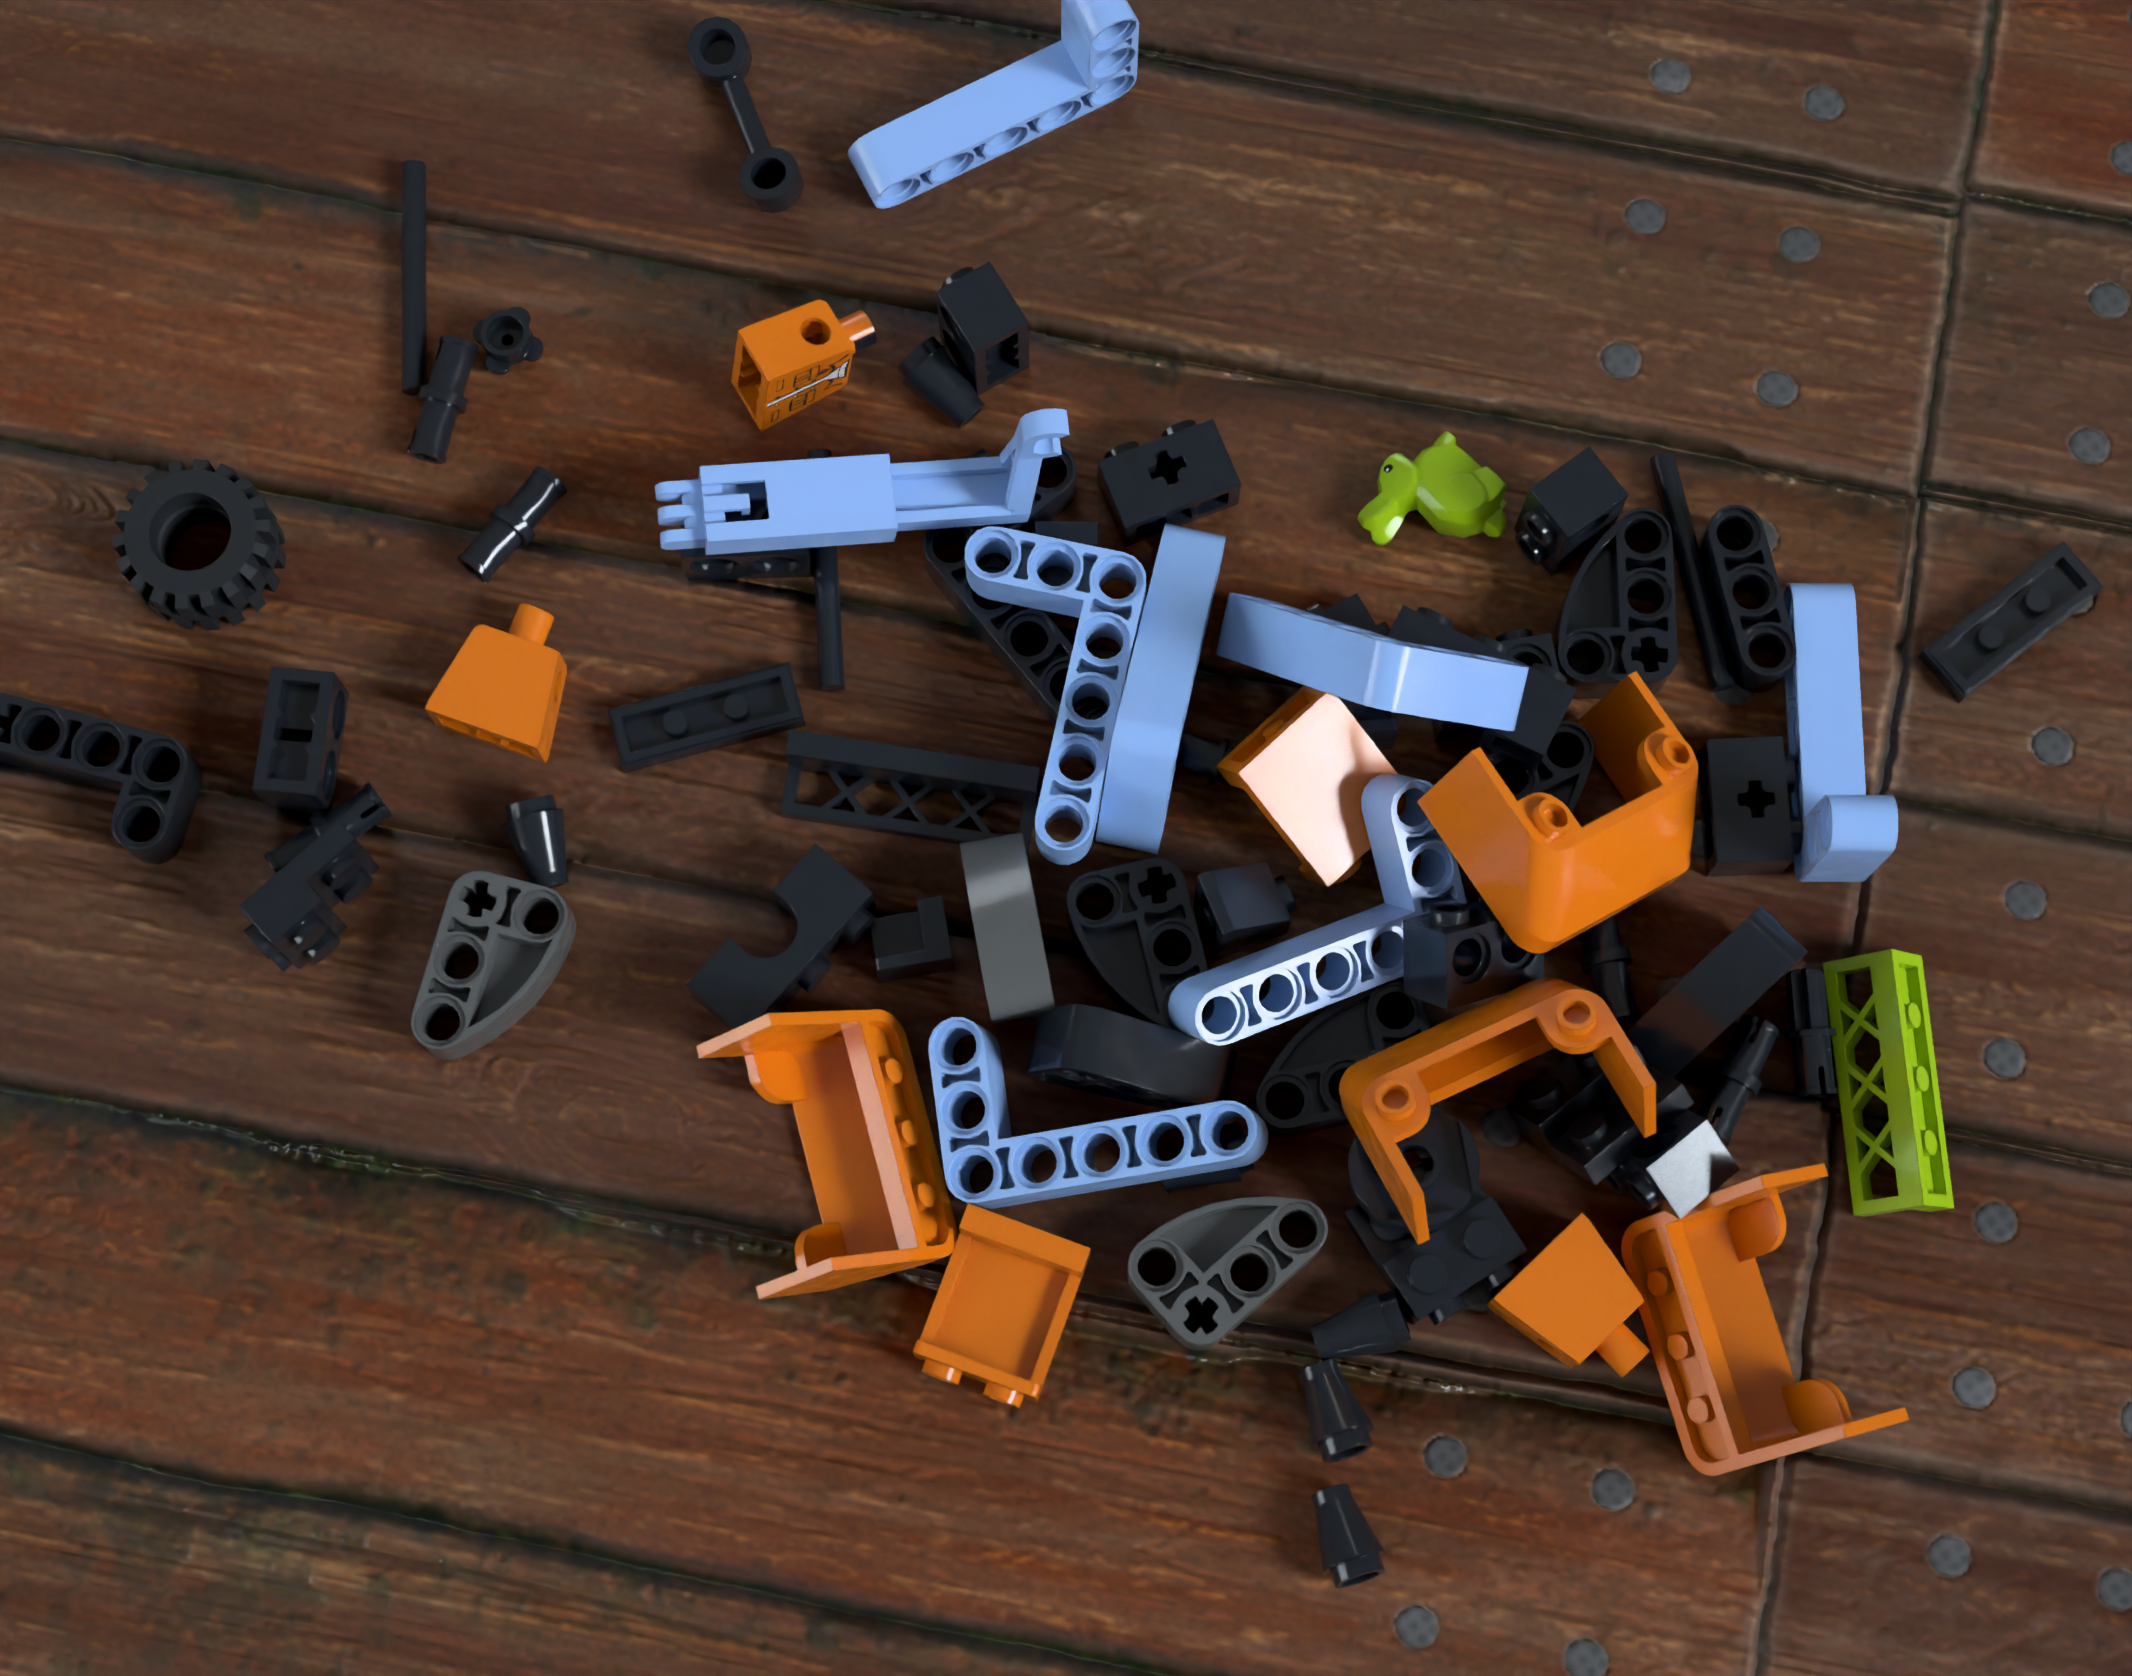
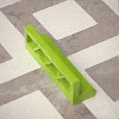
(1909, 1081)

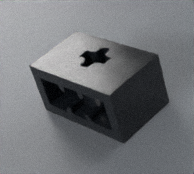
(1144, 503)
(1731, 837)

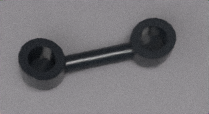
(723, 60)

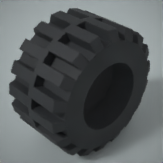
(173, 506)

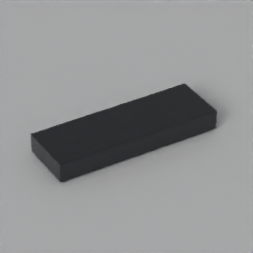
(2011, 622)
(706, 717)

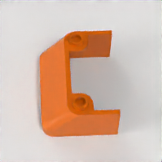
(1533, 857)
(1394, 1089)
(861, 1139)
(1719, 1333)

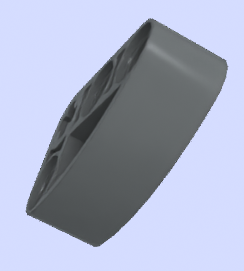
(1007, 928)
(512, 964)
(1206, 1246)

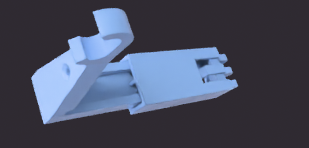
(857, 496)

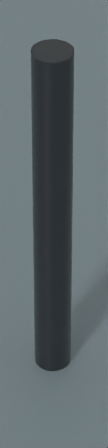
(414, 277)
(1692, 572)
(828, 609)

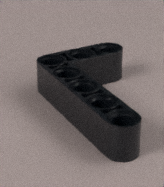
(1008, 623)

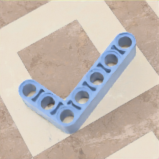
(1006, 108)
(1371, 666)
(1086, 674)
(1159, 689)
(1841, 826)
(1345, 943)
(1073, 1145)

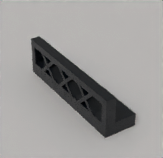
(906, 768)

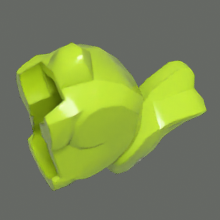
(1444, 487)

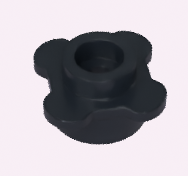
(506, 323)

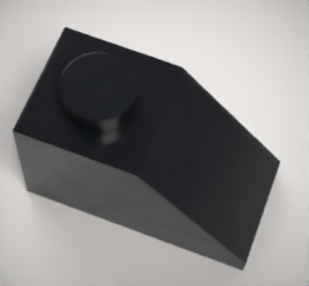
(1242, 907)

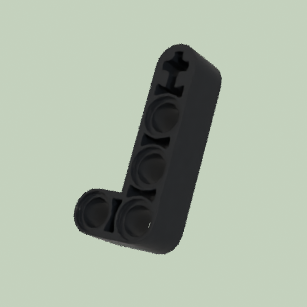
(130, 774)

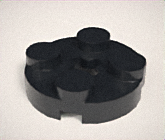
(1445, 1187)

